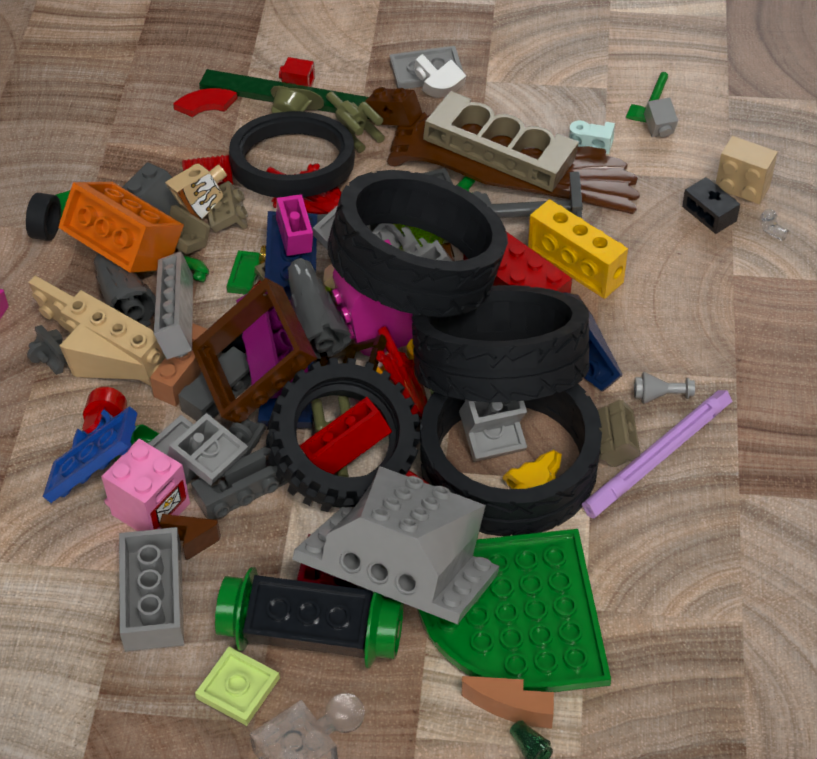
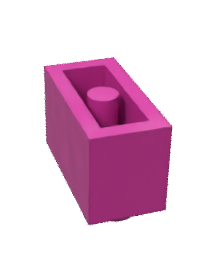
(294, 225)

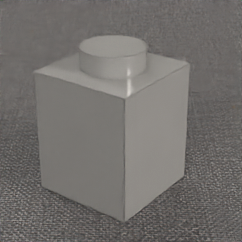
(661, 117)

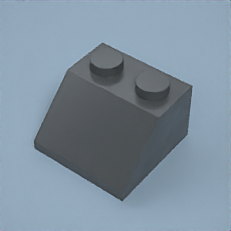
(151, 187)

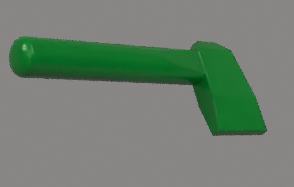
(636, 112)

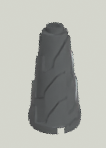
(125, 291)
(316, 310)

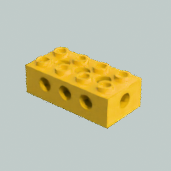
(577, 248)

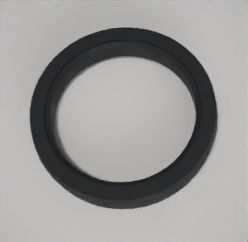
(292, 123)

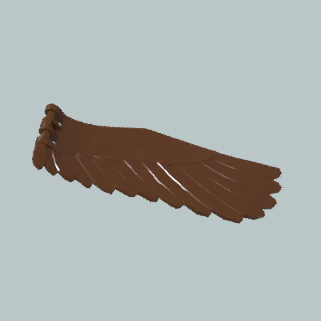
(601, 177)

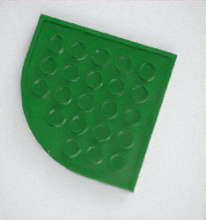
(531, 619)

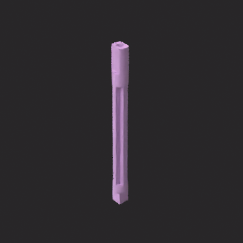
(656, 453)

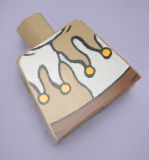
(197, 189)

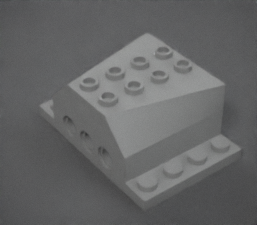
(406, 545)

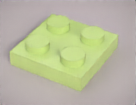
(237, 685)

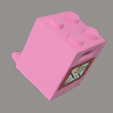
(145, 486)

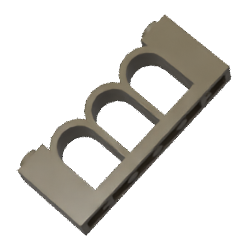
(456, 110)

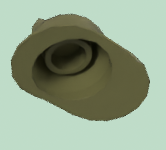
(294, 99)

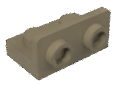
(228, 209)

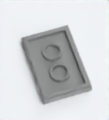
(404, 63)

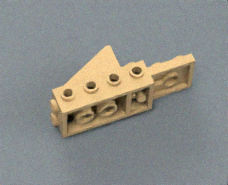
(100, 337)

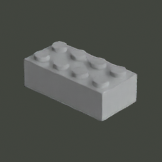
(151, 589)

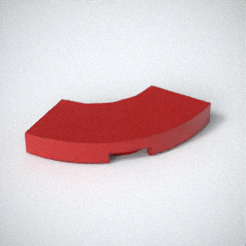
(205, 100)

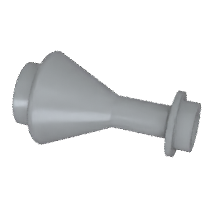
(649, 388)

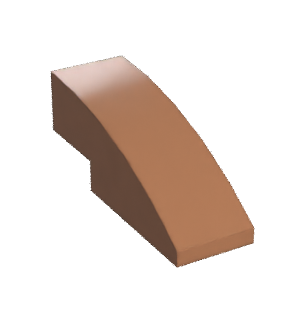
(509, 700)

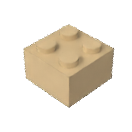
(746, 169)

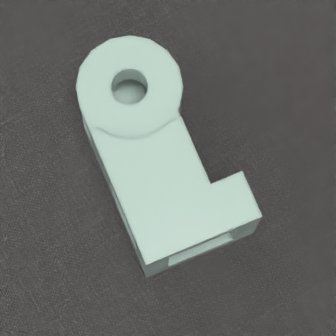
(592, 134)

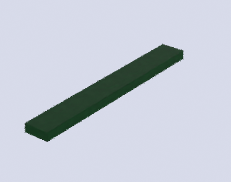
(261, 88)

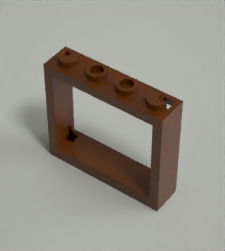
(229, 328)

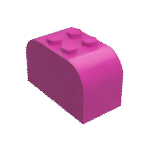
(367, 316)

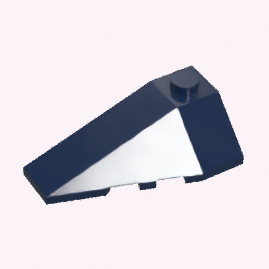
(602, 364)

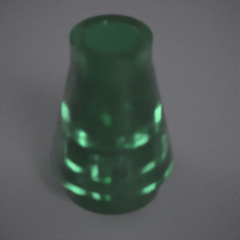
(531, 742)

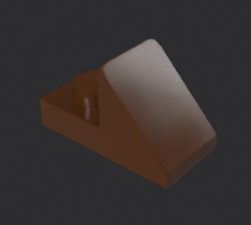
(194, 532)

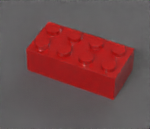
(527, 268)

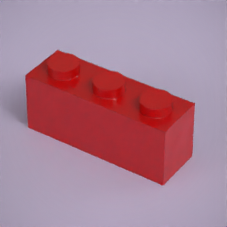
(346, 437)

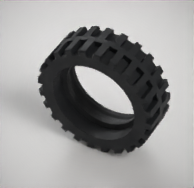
(338, 380)

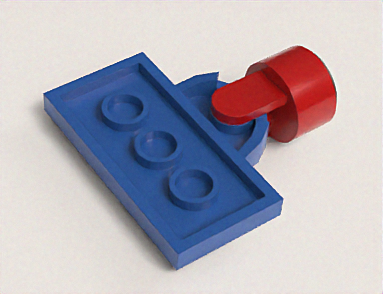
(104, 436)

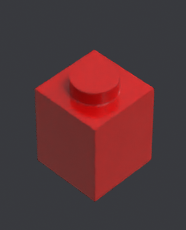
(297, 72)

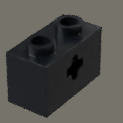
(711, 205)

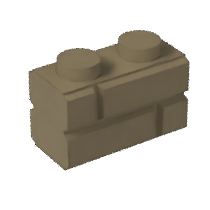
(619, 434)

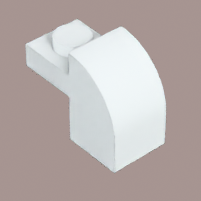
(439, 82)

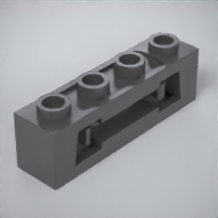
(244, 482)

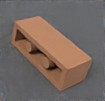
(176, 373)

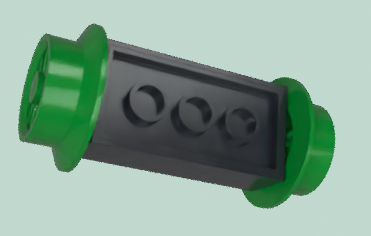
(308, 617)

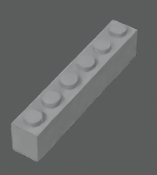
(174, 306)

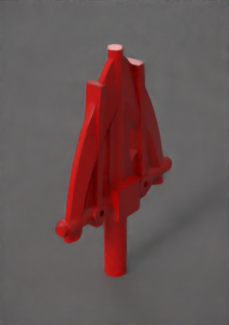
(323, 202)
(402, 371)

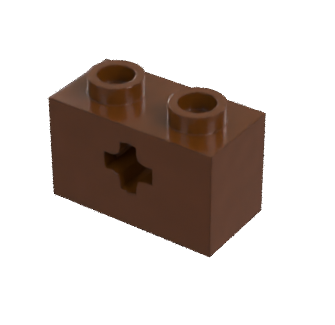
(395, 106)

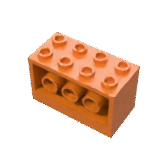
(119, 225)

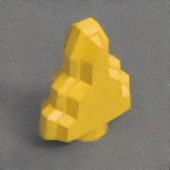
(534, 473)

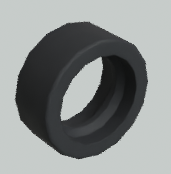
(43, 216)

